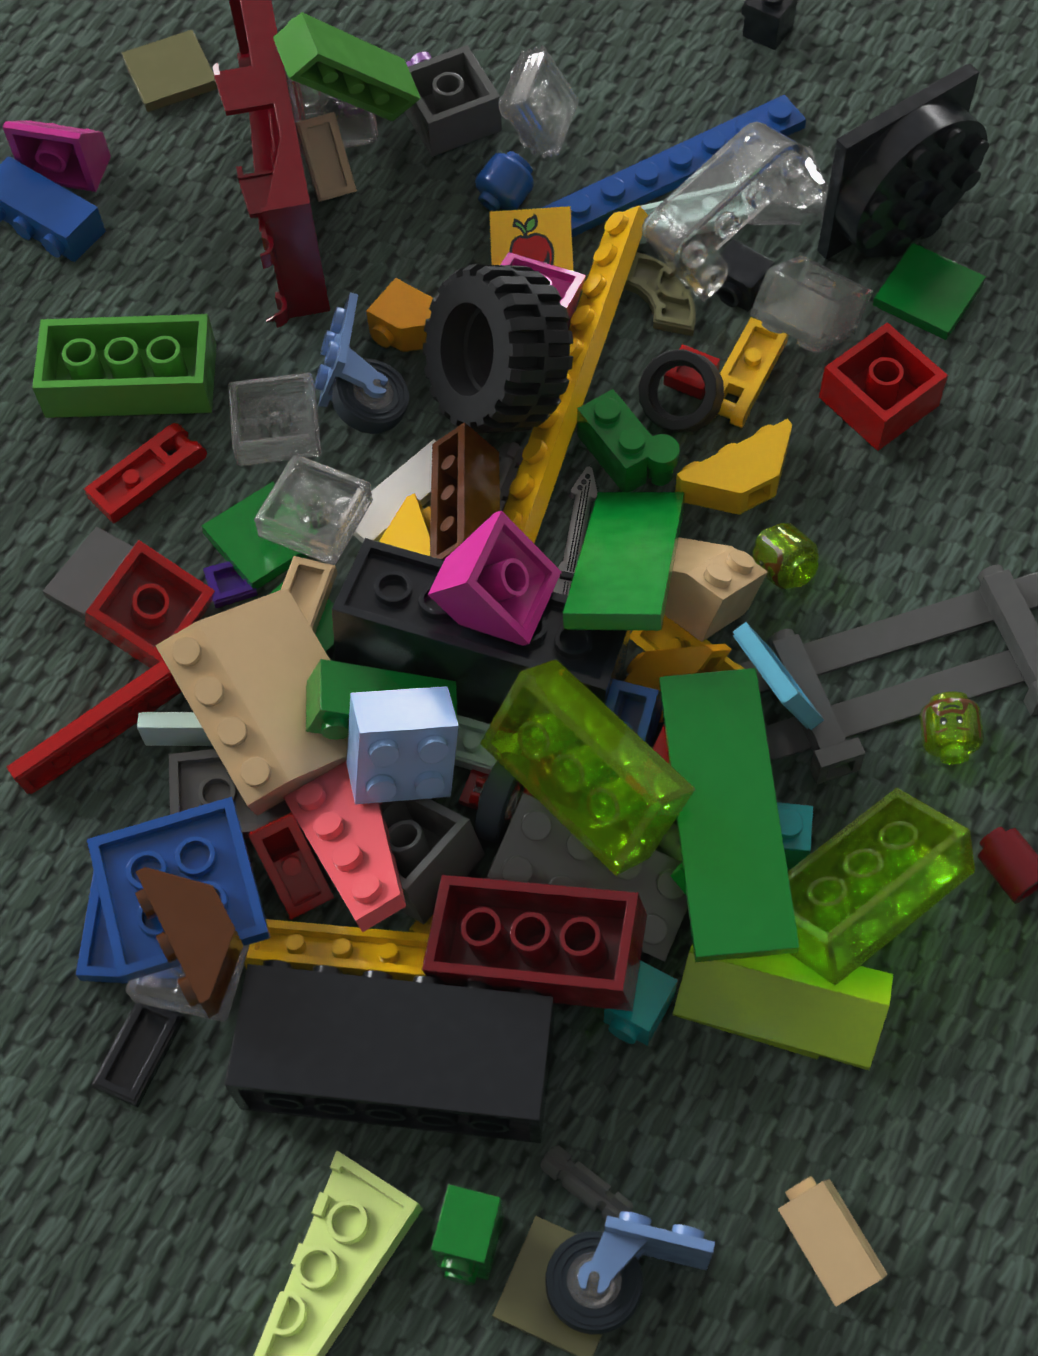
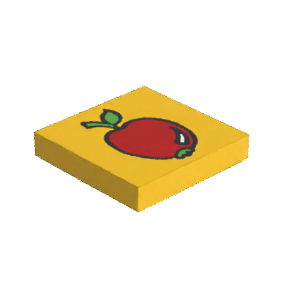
(534, 234)

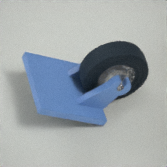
(363, 391)
(597, 1275)

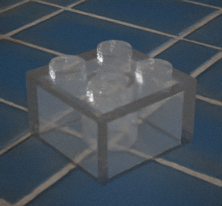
(810, 303)

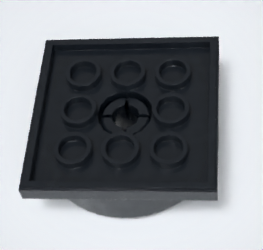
(904, 170)

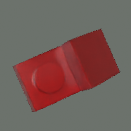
(291, 865)

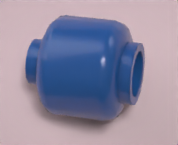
(504, 182)

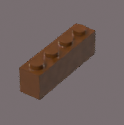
(462, 488)

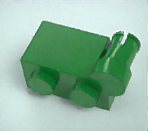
(624, 444)

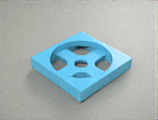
(777, 676)

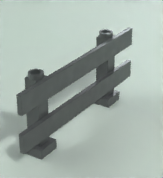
(997, 600)

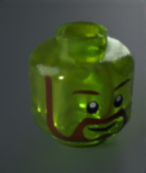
(786, 555)
(951, 727)

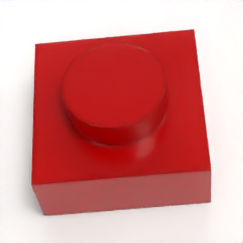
(688, 379)

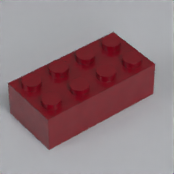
(538, 938)

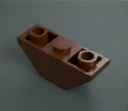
(194, 933)

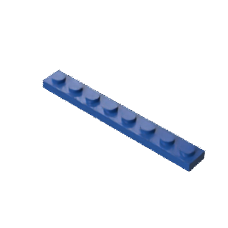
(669, 168)

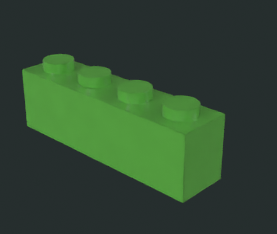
(346, 67)

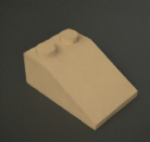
(710, 586)

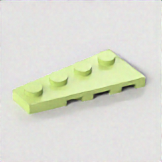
(344, 1251)

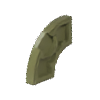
(662, 290)

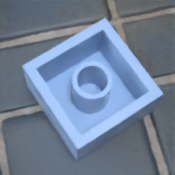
(401, 744)

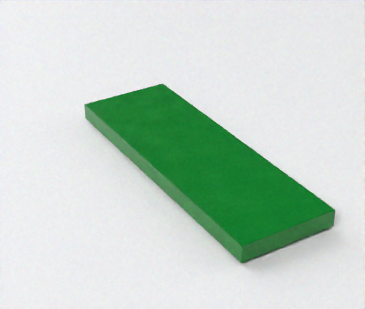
(625, 562)
(731, 821)

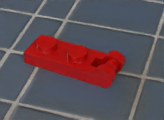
(144, 472)

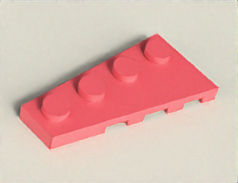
(350, 845)

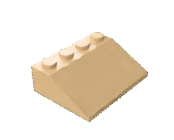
(248, 690)

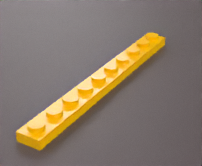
(589, 327)

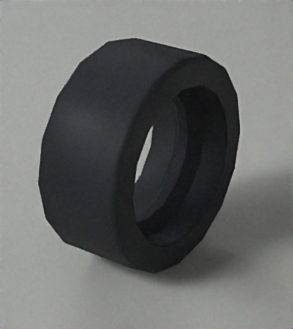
(649, 395)

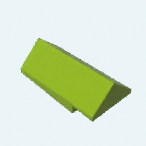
(788, 1005)

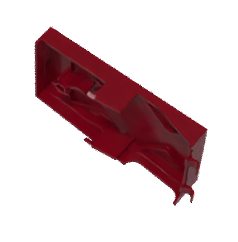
(278, 187)

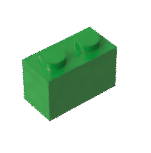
(467, 1234)

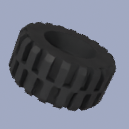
(497, 348)

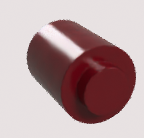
(1010, 862)

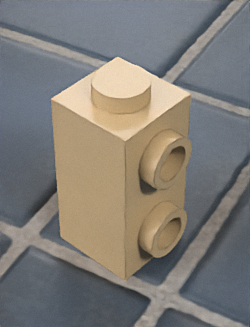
(831, 1239)

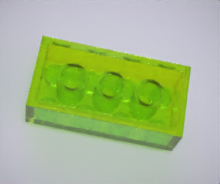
(586, 766)
(875, 882)

